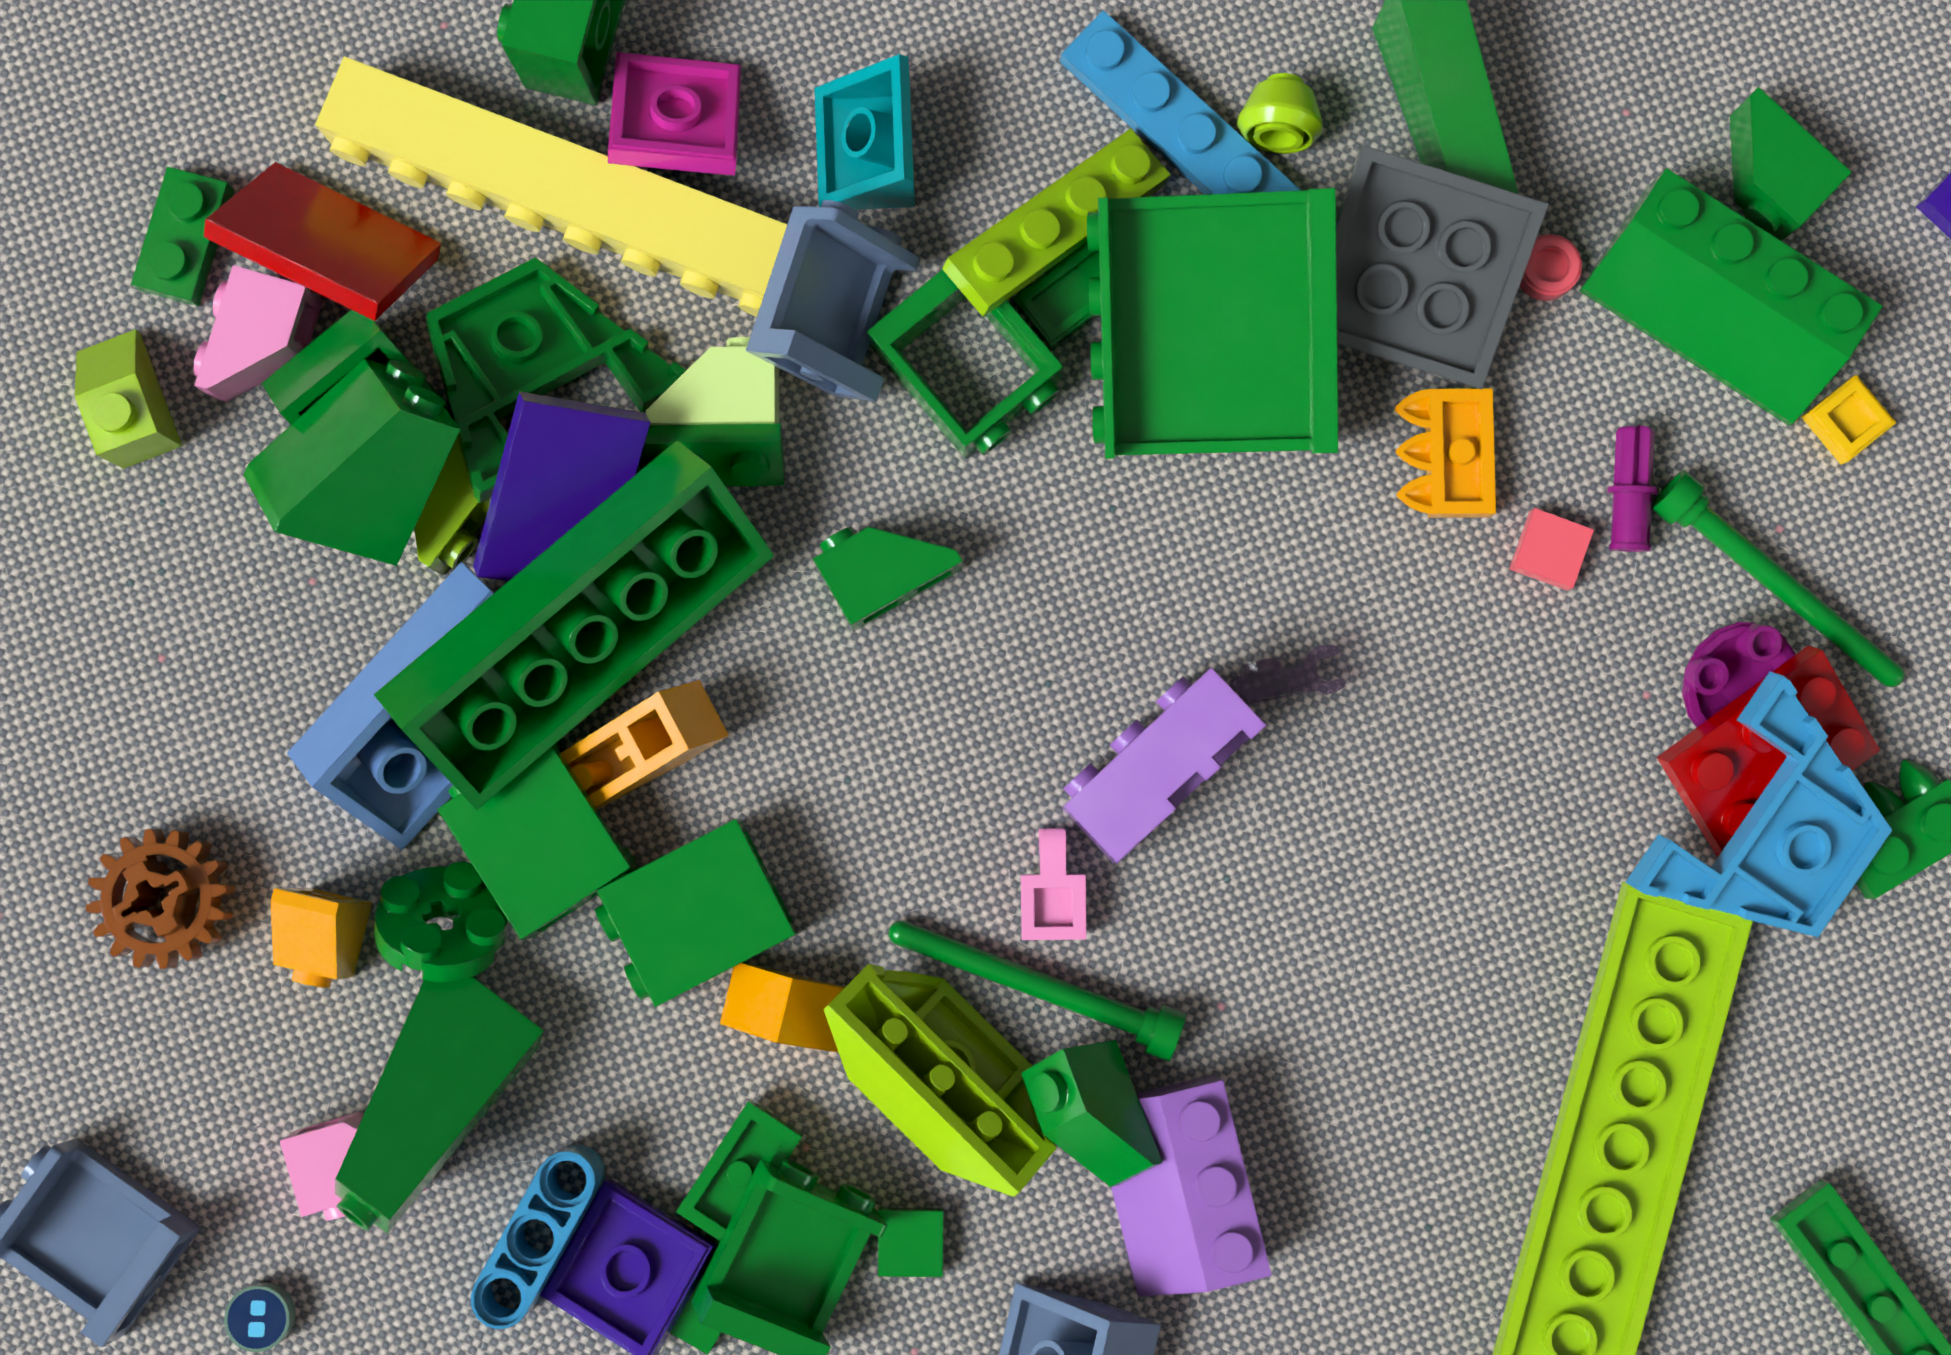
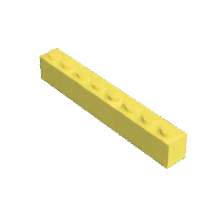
(550, 184)

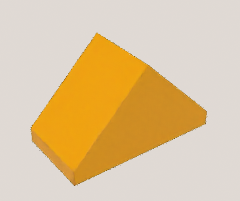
(780, 1007)

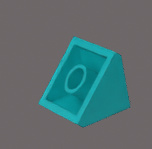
(866, 137)

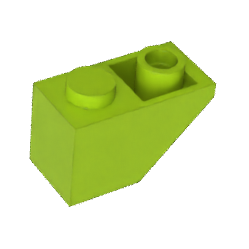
(449, 517)

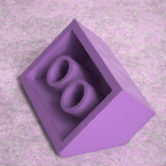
(1193, 1215)

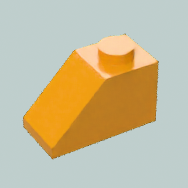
(317, 934)

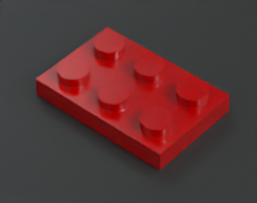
(1727, 766)

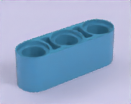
(515, 1257)

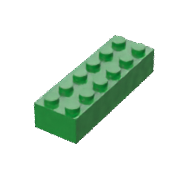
(575, 624)

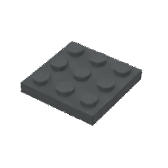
(1429, 264)

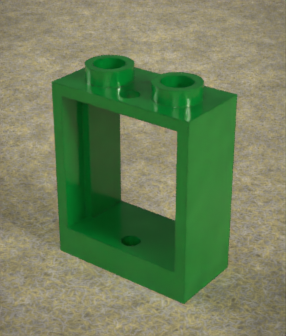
(921, 312)

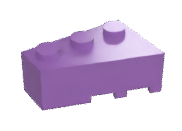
(1160, 763)

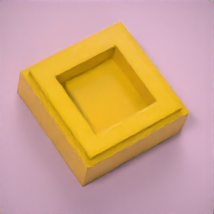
(1848, 419)

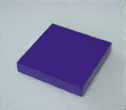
(629, 1270)

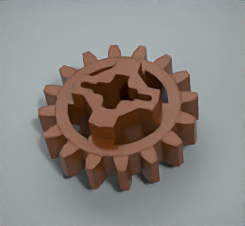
(144, 879)

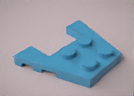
(1797, 843)

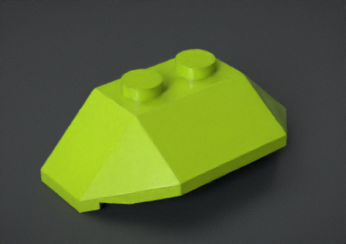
(940, 1076)

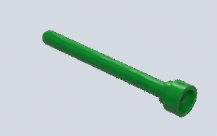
(1686, 504)
(1153, 1028)

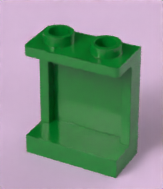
(539, 844)
(694, 913)
(786, 1259)

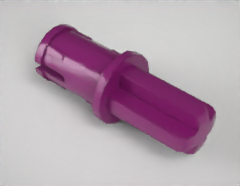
(1632, 489)

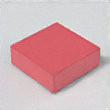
(1551, 549)

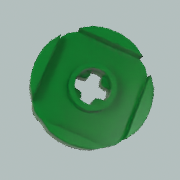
(435, 892)

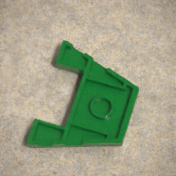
(529, 337)

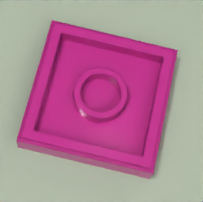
(674, 114)

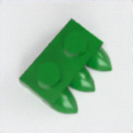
(1918, 828)

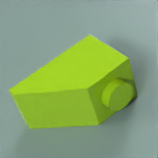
(123, 401)

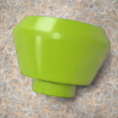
(1281, 115)

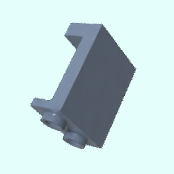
(826, 298)
(92, 1236)

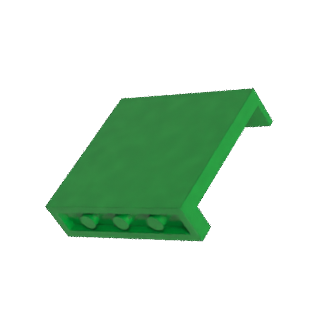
(1216, 323)

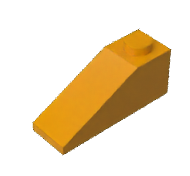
(645, 742)

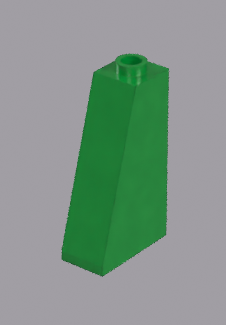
(1444, 88)
(437, 1085)

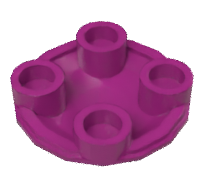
(1729, 665)

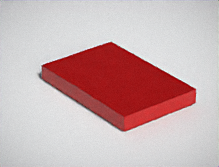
(322, 240)

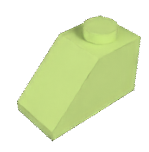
(721, 388)

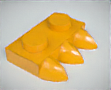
(1453, 451)

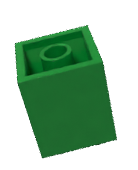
(357, 462)

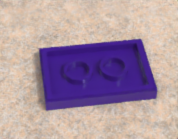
(553, 473)

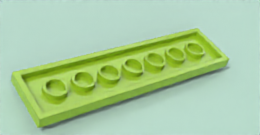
(1624, 1129)

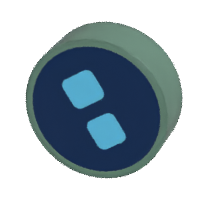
(259, 1316)

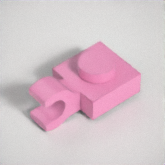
(1053, 901)

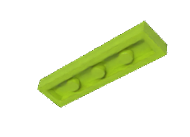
(1051, 223)

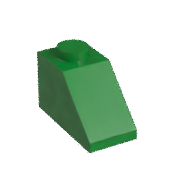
(1778, 167)
(880, 571)
(1093, 1111)

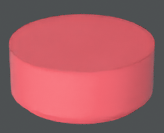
(1552, 268)

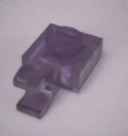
(1268, 681)

